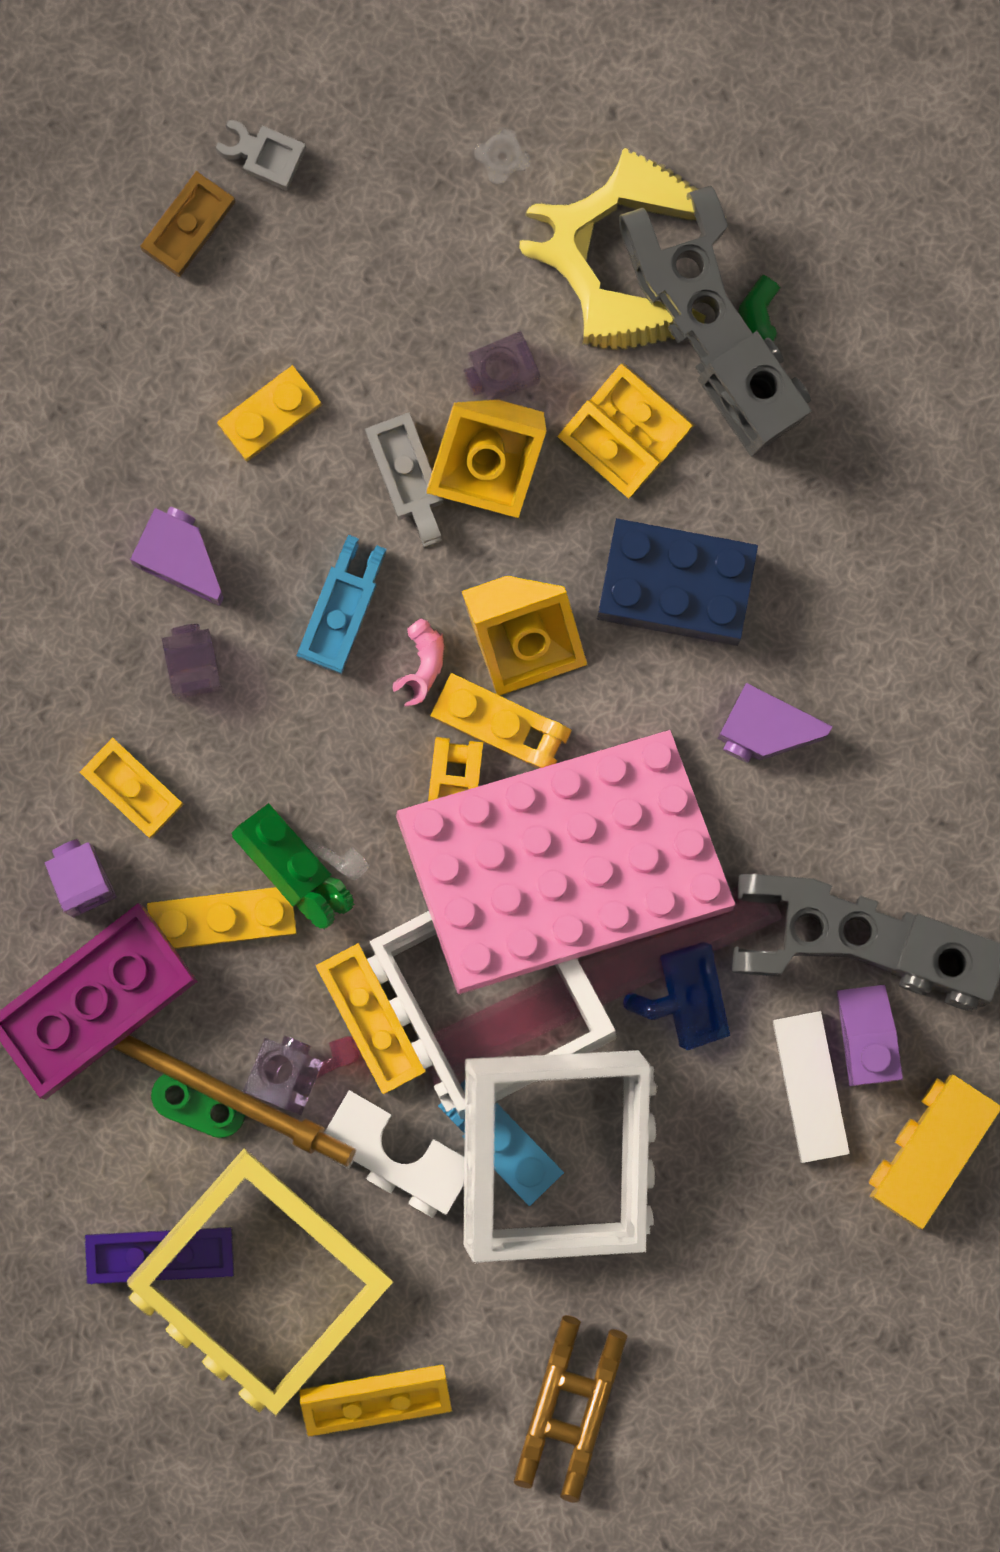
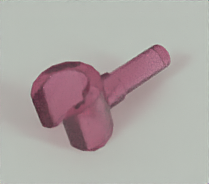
(344, 1053)

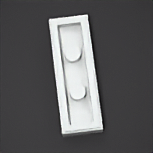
(811, 1087)

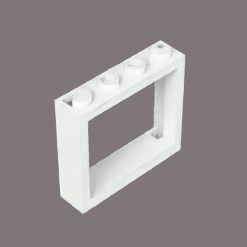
(427, 1046)
(637, 1170)

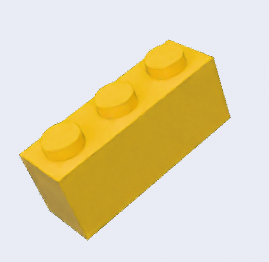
(933, 1150)

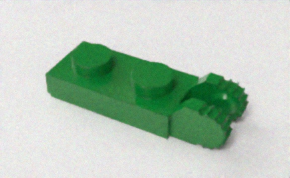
(292, 867)

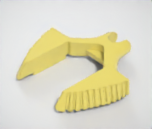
(611, 316)

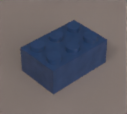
(677, 582)

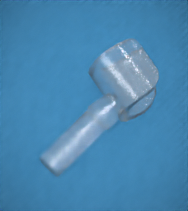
(350, 865)

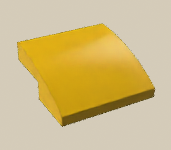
(626, 430)

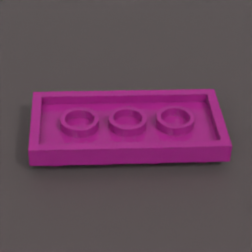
(92, 1001)

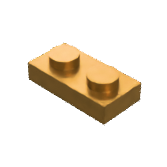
(187, 224)

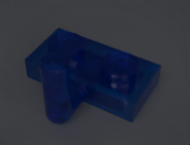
(692, 997)

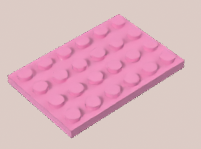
(564, 861)

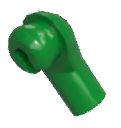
(755, 304)

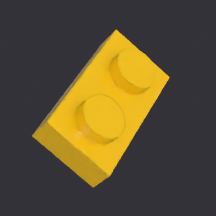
(269, 413)
(131, 788)

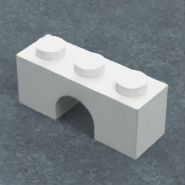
(431, 1180)

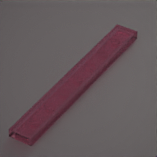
(610, 975)

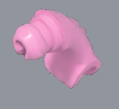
(430, 651)

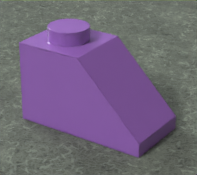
(177, 554)
(768, 727)
(79, 878)
(869, 1036)

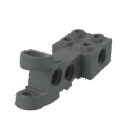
(727, 348)
(903, 947)

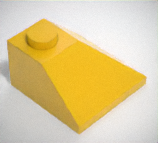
(488, 455)
(524, 631)

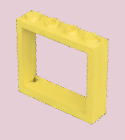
(187, 1331)

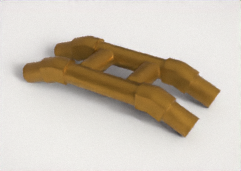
(582, 1436)

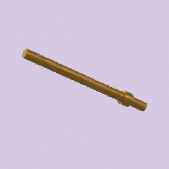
(305, 1134)

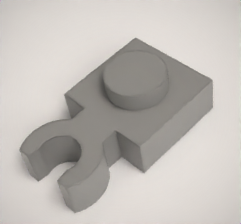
(269, 155)

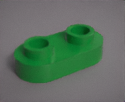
(194, 1109)

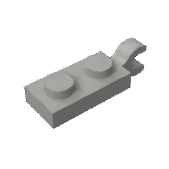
(406, 473)

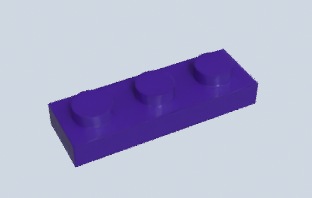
(118, 1255)

